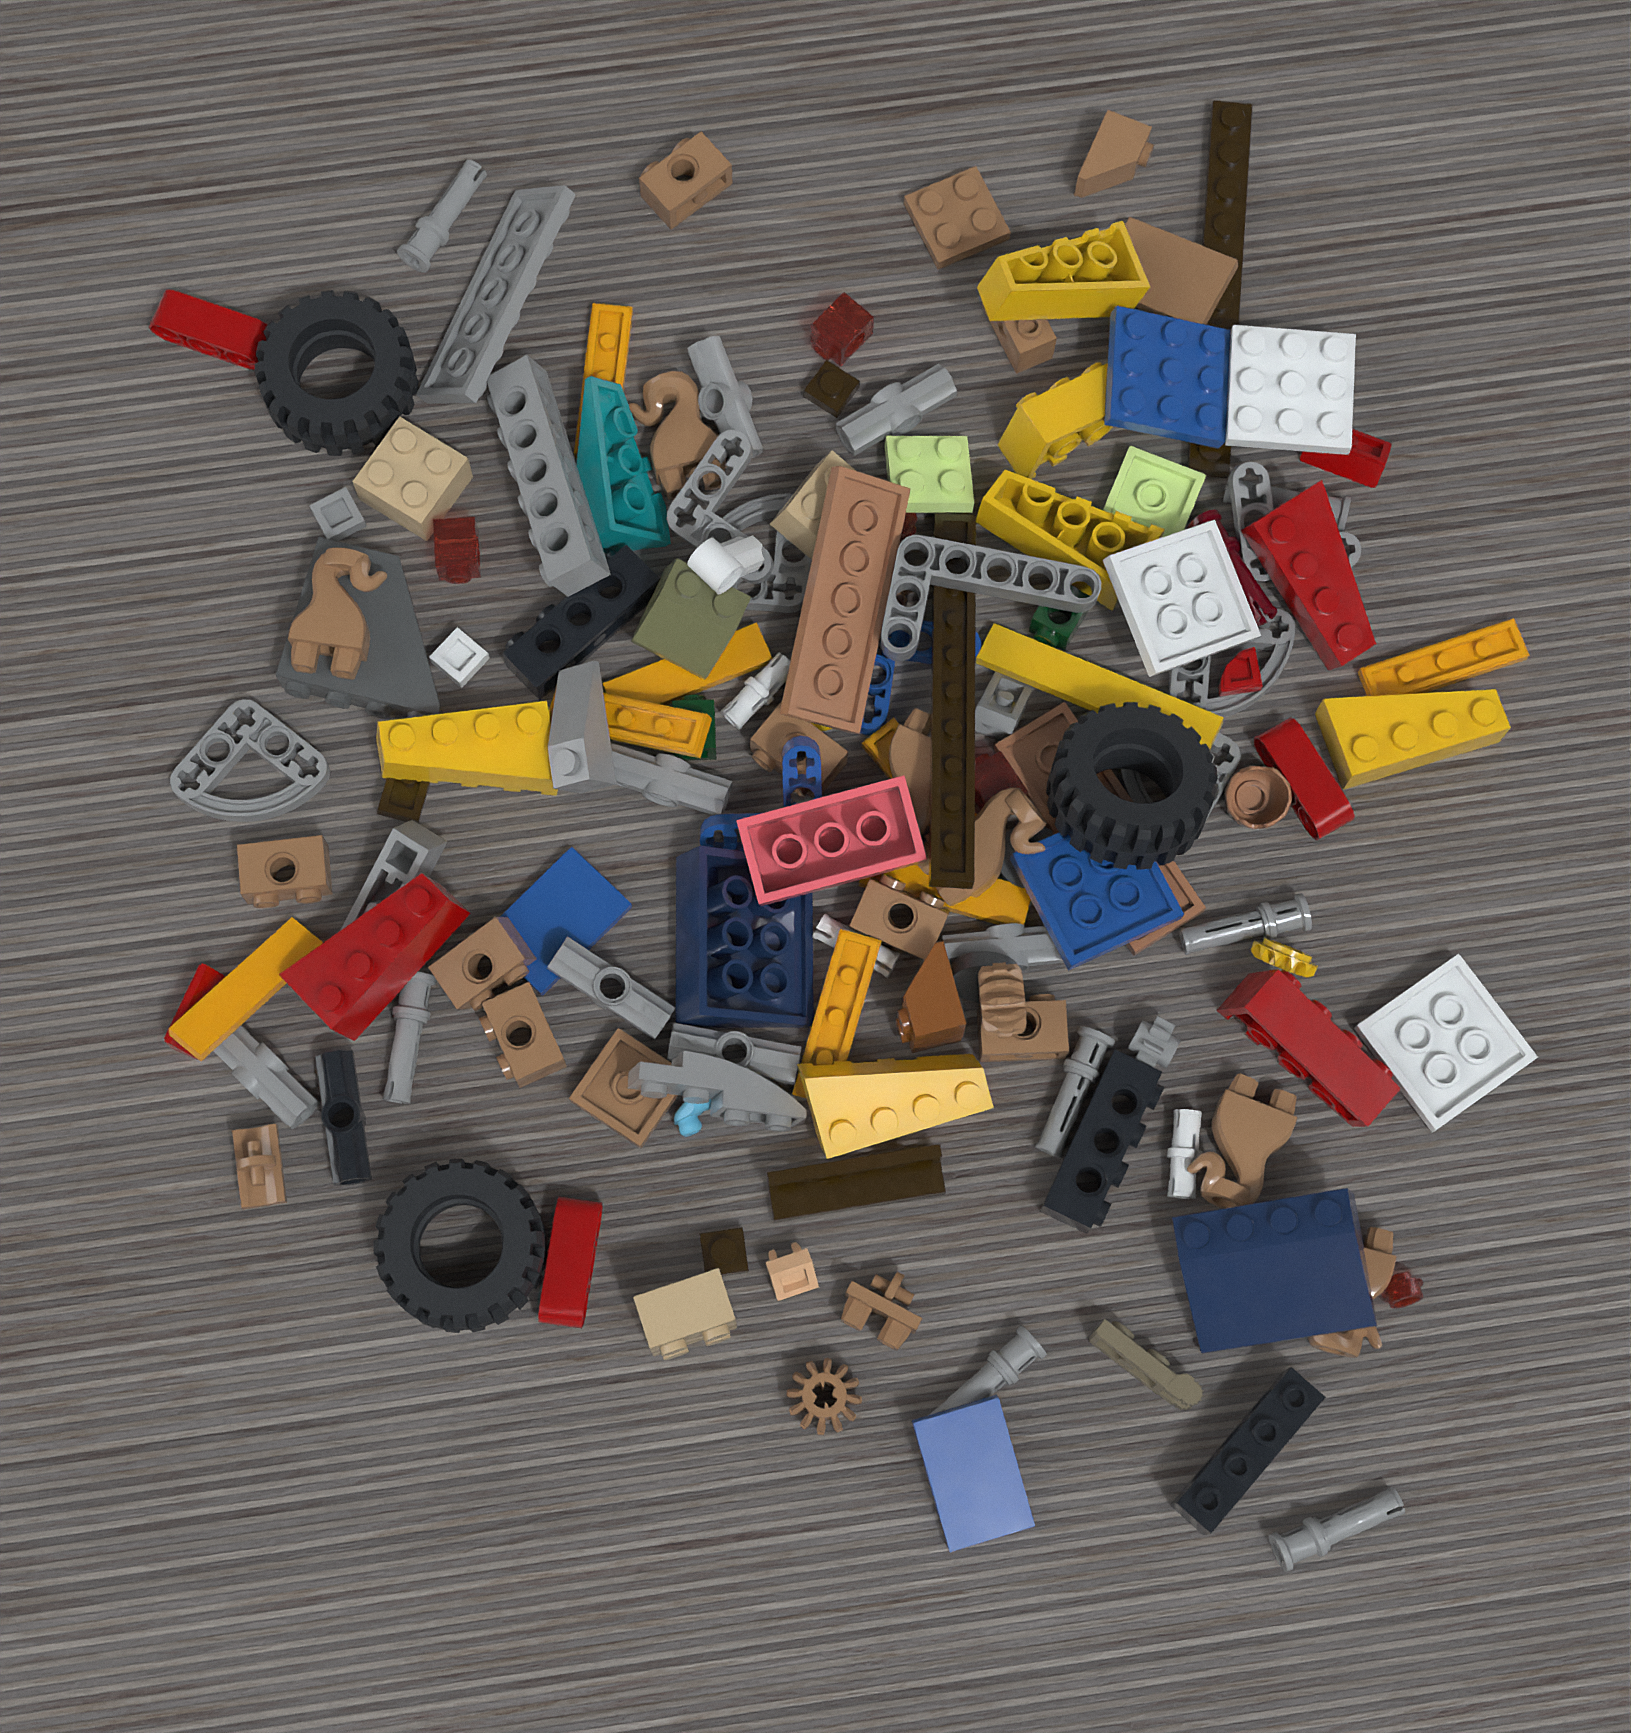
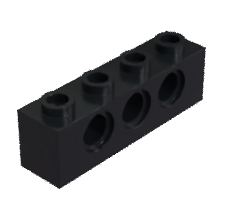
(577, 643)
(1121, 1077)
(1247, 1451)

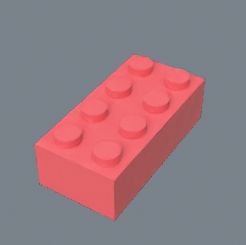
(831, 840)

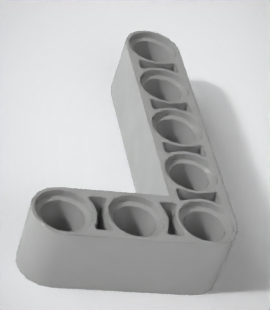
(976, 581)

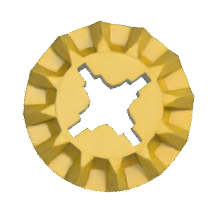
(1284, 957)

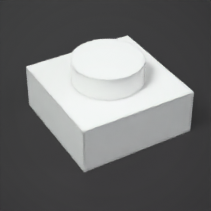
(459, 657)

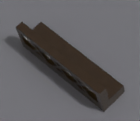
(856, 1183)

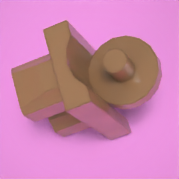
(259, 1166)
(898, 1320)

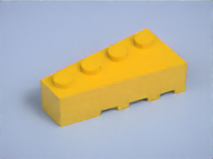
(1066, 279)
(1056, 421)
(1060, 528)
(1405, 731)
(471, 748)
(890, 1098)

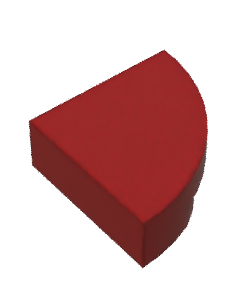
(1241, 674)

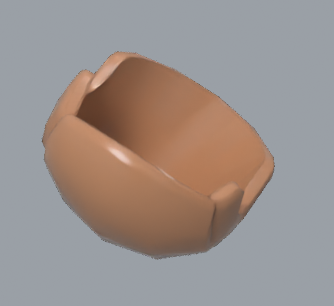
(1257, 797)

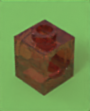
(841, 330)
(457, 549)
(993, 776)

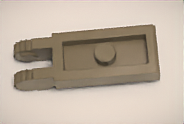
(1146, 1366)

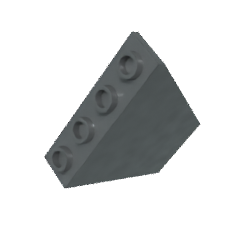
(397, 667)

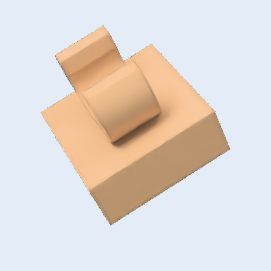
(791, 1273)

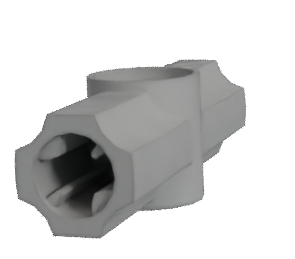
(721, 395)
(896, 409)
(670, 781)
(1024, 945)
(636, 1003)
(767, 1058)
(266, 1077)

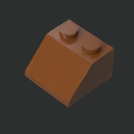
(931, 1005)

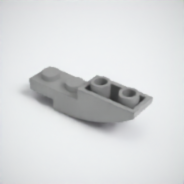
(734, 1091)

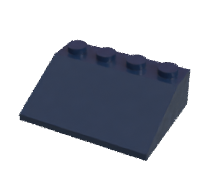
(735, 957)
(1275, 1270)

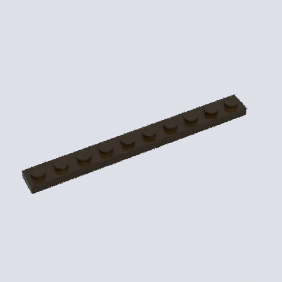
(1225, 234)
(953, 719)

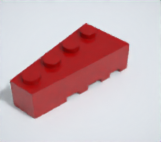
(1313, 574)
(375, 956)
(1311, 1045)

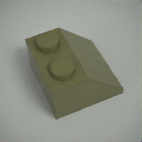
(689, 620)

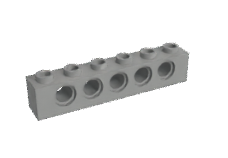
(546, 477)

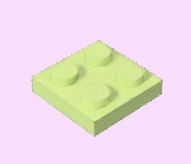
(934, 470)
(1154, 491)

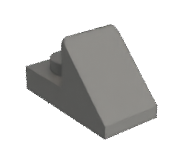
(1001, 706)

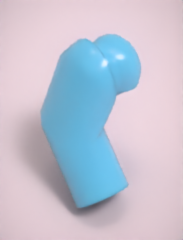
(687, 1117)

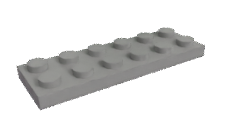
(496, 295)

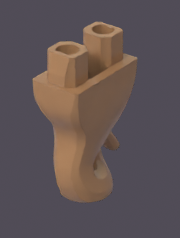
(681, 437)
(333, 620)
(911, 757)
(990, 840)
(1246, 1137)
(1380, 1267)

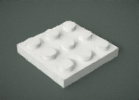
(1290, 389)
(1181, 598)
(1445, 1042)

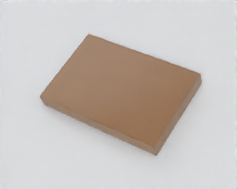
(1181, 274)

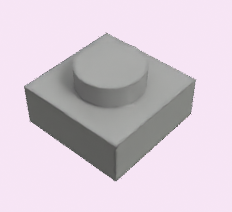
(338, 515)

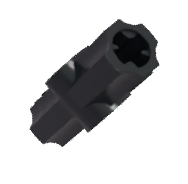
(346, 1145)

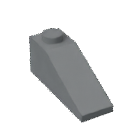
(580, 732)
(405, 855)

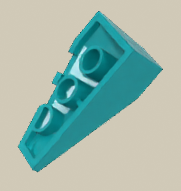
(616, 474)

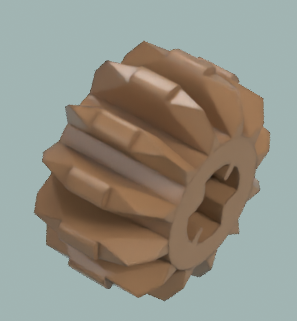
(1002, 999)
(809, 1398)

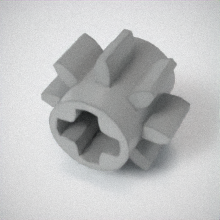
(1155, 1042)

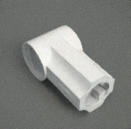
(726, 562)

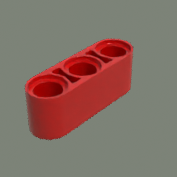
(208, 328)
(1314, 791)
(570, 1262)

